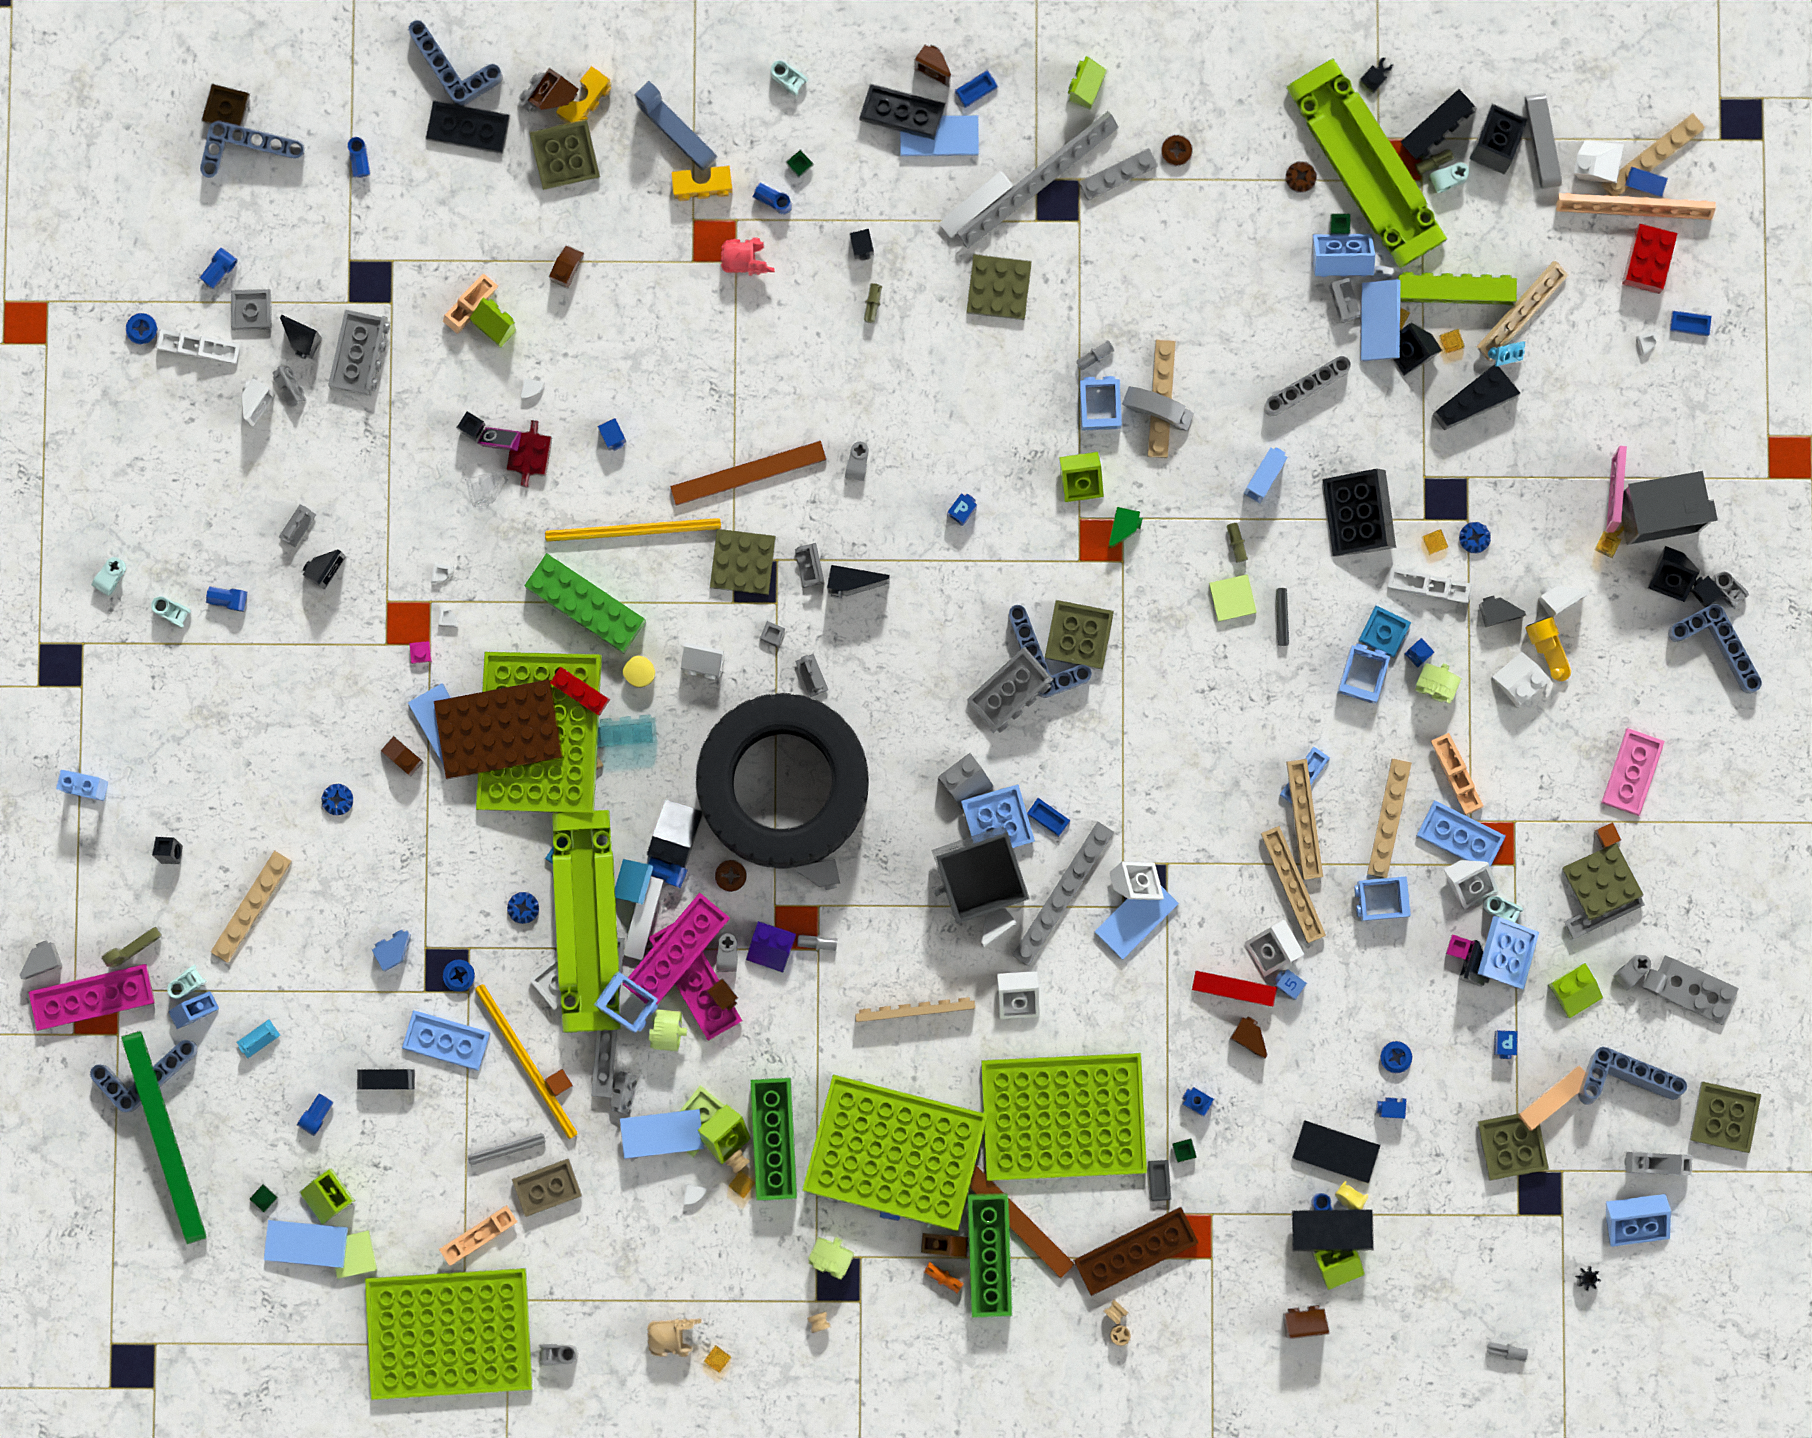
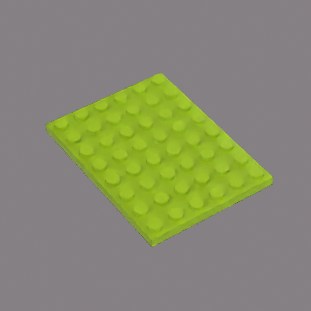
(553, 784)
(1064, 1116)
(895, 1152)
(448, 1333)

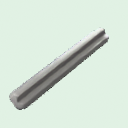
(506, 1149)

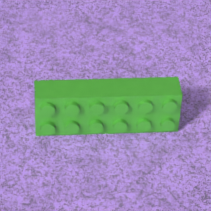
(585, 603)
(773, 1139)
(989, 1255)

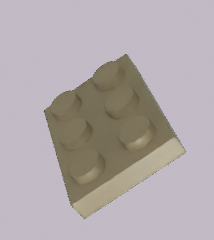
(547, 1187)

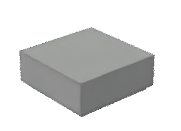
(772, 634)

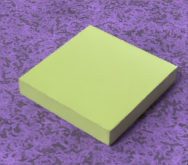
(1232, 598)
(358, 1255)

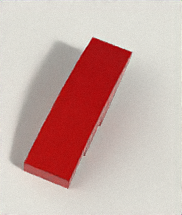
(1234, 988)

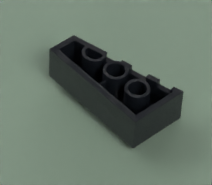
(1439, 124)
(1481, 395)

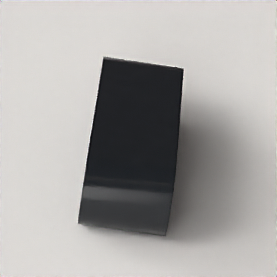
(385, 1079)

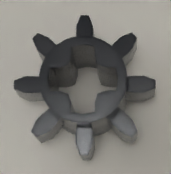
(1582, 1277)

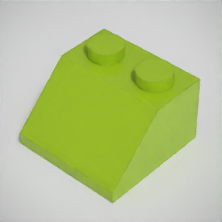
(1081, 476)
(1576, 990)
(724, 1133)

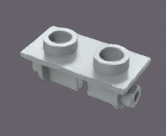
(535, 80)
(286, 378)
(297, 525)
(811, 675)
(626, 1083)

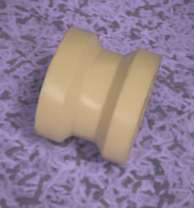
(737, 1161)
(1116, 1312)
(818, 1322)
(1120, 1338)

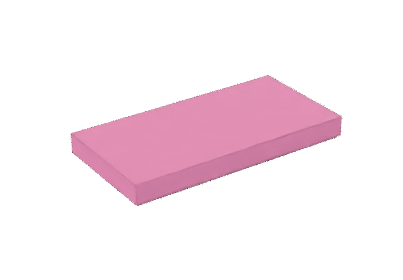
(1616, 489)
(1632, 772)

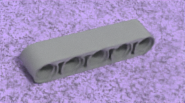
(1543, 141)
(1313, 378)

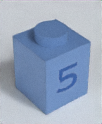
(1289, 983)

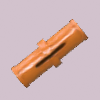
(943, 1277)

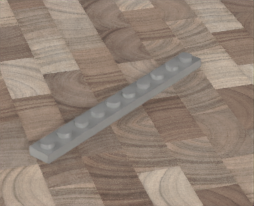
(1037, 179)

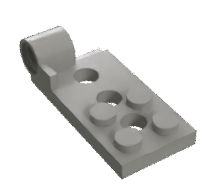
(1659, 984)

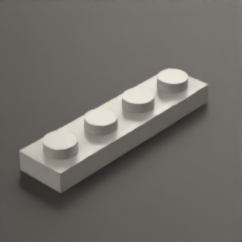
(1118, 174)
(1581, 925)

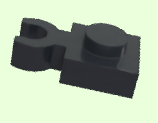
(1375, 76)

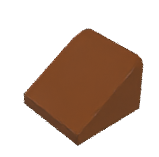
(1608, 835)
(558, 1082)

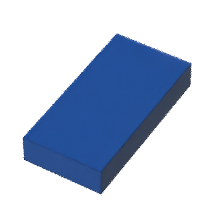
(976, 88)
(1646, 181)
(1690, 323)
(1048, 817)

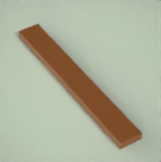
(748, 473)
(1025, 1227)

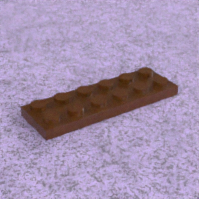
(1135, 1251)

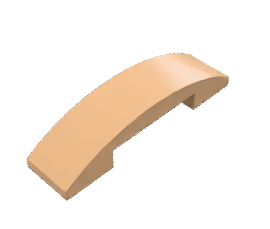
(478, 1235)

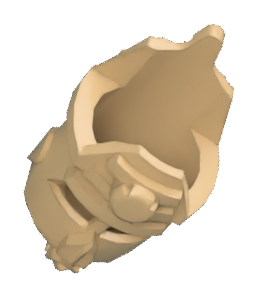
(667, 1336)

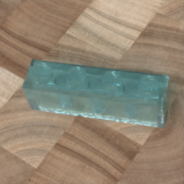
(627, 731)

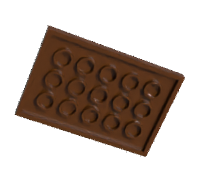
(498, 729)

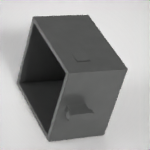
(1666, 508)
(980, 874)

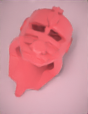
(741, 257)

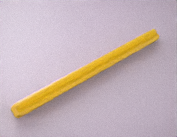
(633, 529)
(526, 1061)

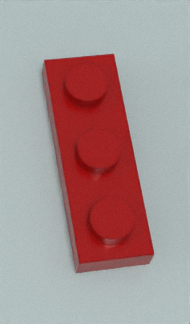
(580, 691)

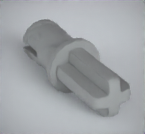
(1095, 355)
(817, 942)
(1507, 1351)

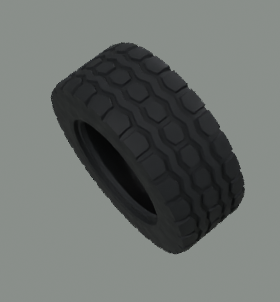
(767, 717)

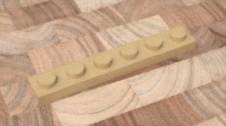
(1657, 152)
(1523, 308)
(1162, 385)
(1389, 818)
(1304, 819)
(1293, 884)
(251, 906)
(906, 1010)

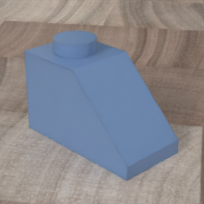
(193, 1009)

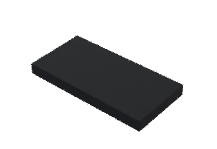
(902, 111)
(467, 127)
(1336, 1151)
(1332, 1230)

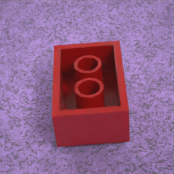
(1649, 258)

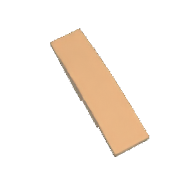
(1457, 774)
(1552, 1099)

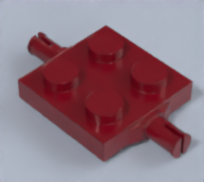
(531, 455)

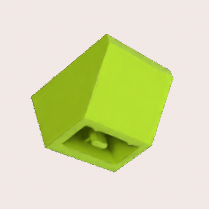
(1087, 84)
(492, 322)
(327, 1196)
(1338, 1267)

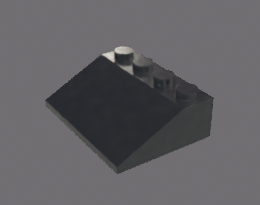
(1359, 512)

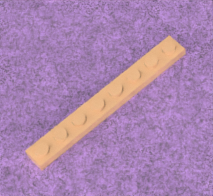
(1635, 206)

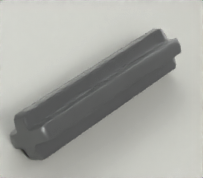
(1282, 616)

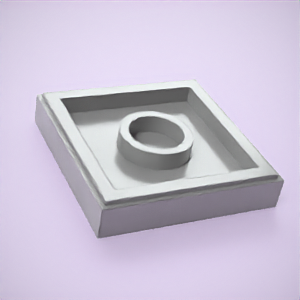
(251, 309)

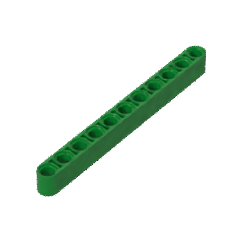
(163, 1137)

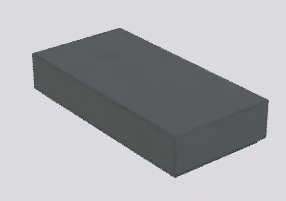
(1159, 1180)

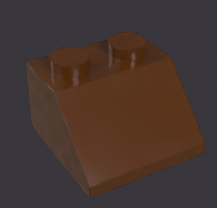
(1306, 1322)

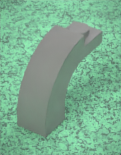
(1159, 406)
(1658, 1163)

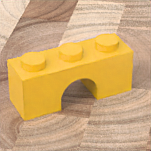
(597, 86)
(718, 184)

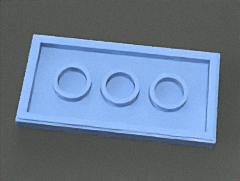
(954, 137)
(1380, 320)
(425, 713)
(1460, 834)
(1134, 922)
(446, 1040)
(661, 1133)
(305, 1243)

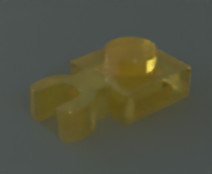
(1609, 542)

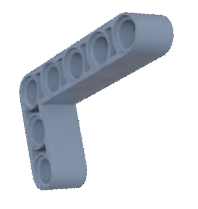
(447, 69)
(650, 103)
(246, 141)
(1031, 641)
(1722, 642)
(1627, 1074)
(131, 1092)

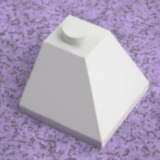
(1599, 162)
(255, 400)
(1560, 598)
(1137, 880)
(1471, 881)
(996, 924)

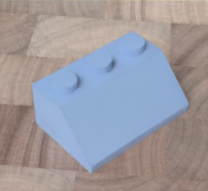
(1343, 255)
(1638, 1220)

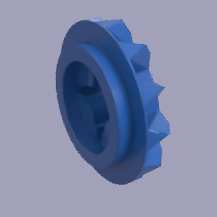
(135, 322)
(1470, 545)
(343, 806)
(527, 916)
(450, 971)
(1387, 1053)

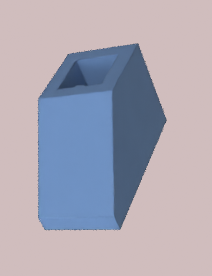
(393, 951)

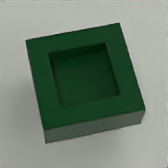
(799, 163)
(1340, 224)
(1184, 1150)
(263, 1198)

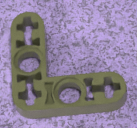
(118, 956)

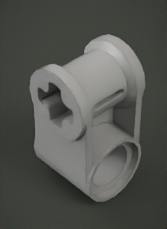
(856, 464)
(1731, 589)
(727, 957)
(1630, 974)
(553, 1354)

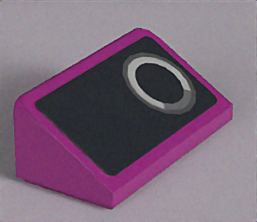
(500, 439)

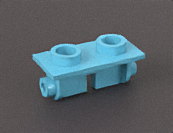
(1508, 353)
(258, 1038)

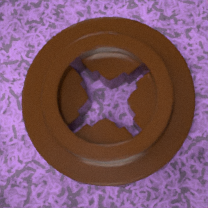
(1184, 145)
(1300, 185)
(737, 869)

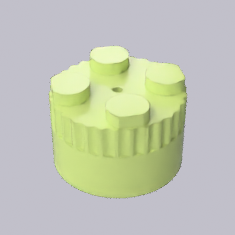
(1438, 682)
(666, 1030)
(831, 1257)

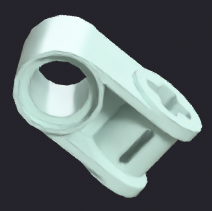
(789, 77)
(1446, 178)
(108, 578)
(173, 612)
(1505, 910)
(187, 982)

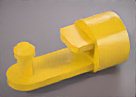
(1546, 640)

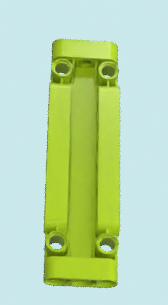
(1366, 163)
(585, 918)

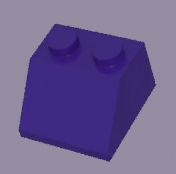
(770, 947)

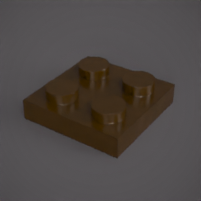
(225, 105)

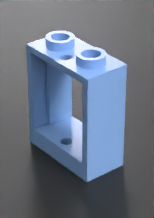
(1106, 423)
(1265, 474)
(1358, 693)
(82, 785)
(1403, 896)
(610, 989)

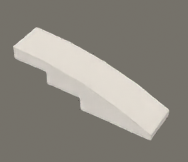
(976, 204)
(198, 346)
(1429, 585)
(643, 920)

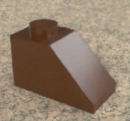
(566, 266)
(402, 756)
(723, 995)
(1250, 1036)
(944, 1245)

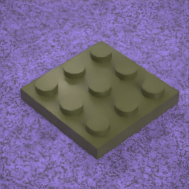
(564, 154)
(999, 287)
(742, 561)
(1079, 634)
(1602, 881)
(1725, 1117)
(1511, 1147)

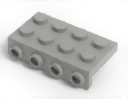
(359, 352)
(1010, 690)

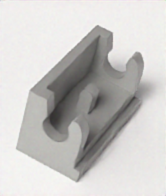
(1345, 300)
(809, 565)

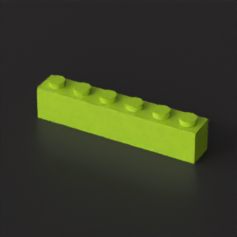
(1458, 289)

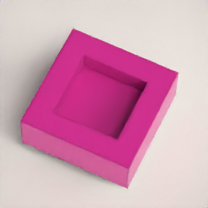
(420, 652)
(1458, 947)

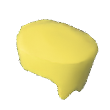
(639, 671)
(1350, 1197)

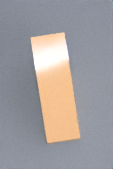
(461, 312)

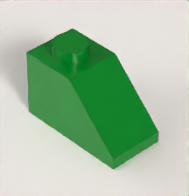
(1124, 525)

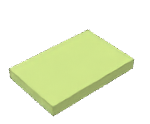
(706, 1103)

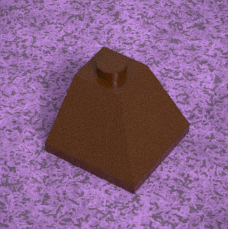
(933, 64)
(553, 91)

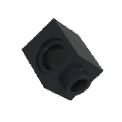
(862, 244)
(471, 426)
(1706, 591)
(167, 850)

